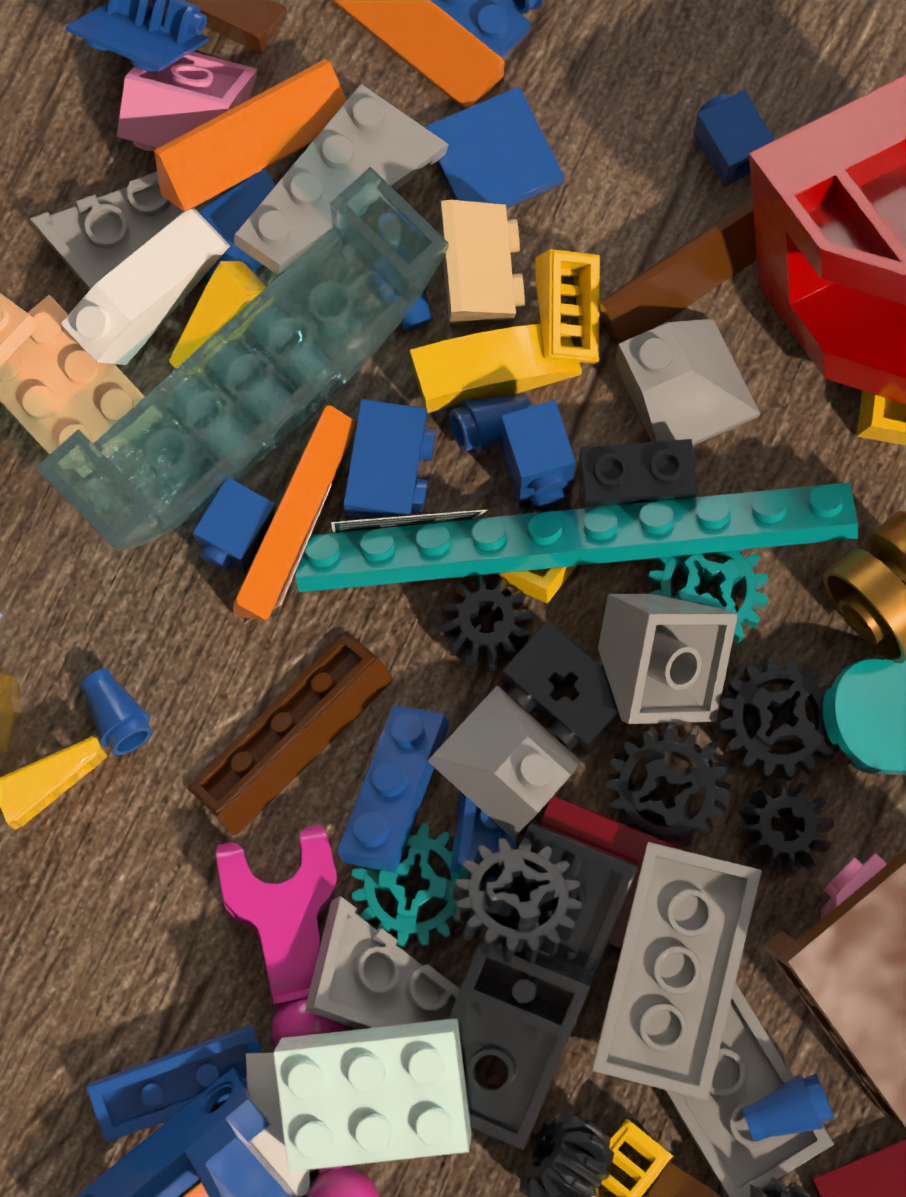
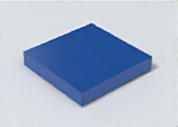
(496, 152)

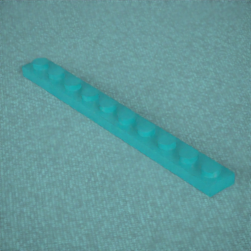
(578, 537)

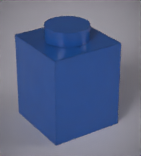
(728, 132)
(233, 526)

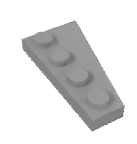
(358, 137)

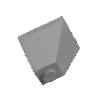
(684, 381)
(665, 657)
(505, 762)

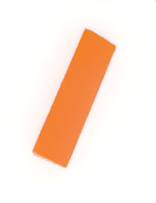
(431, 45)
(248, 137)
(294, 515)

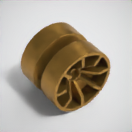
(872, 588)

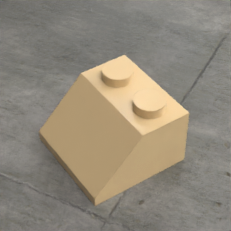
(479, 263)

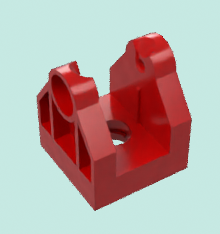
(836, 238)

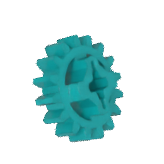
(726, 576)
(386, 882)

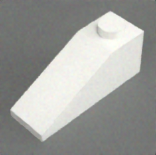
(144, 289)

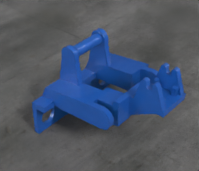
(199, 1147)

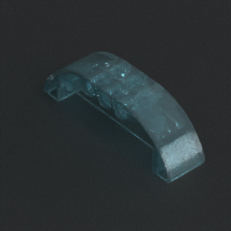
(255, 373)

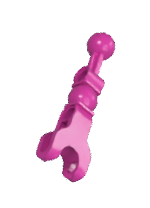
(290, 943)

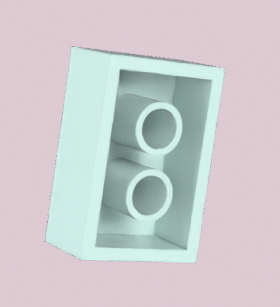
(372, 1095)

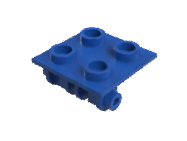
(144, 30)

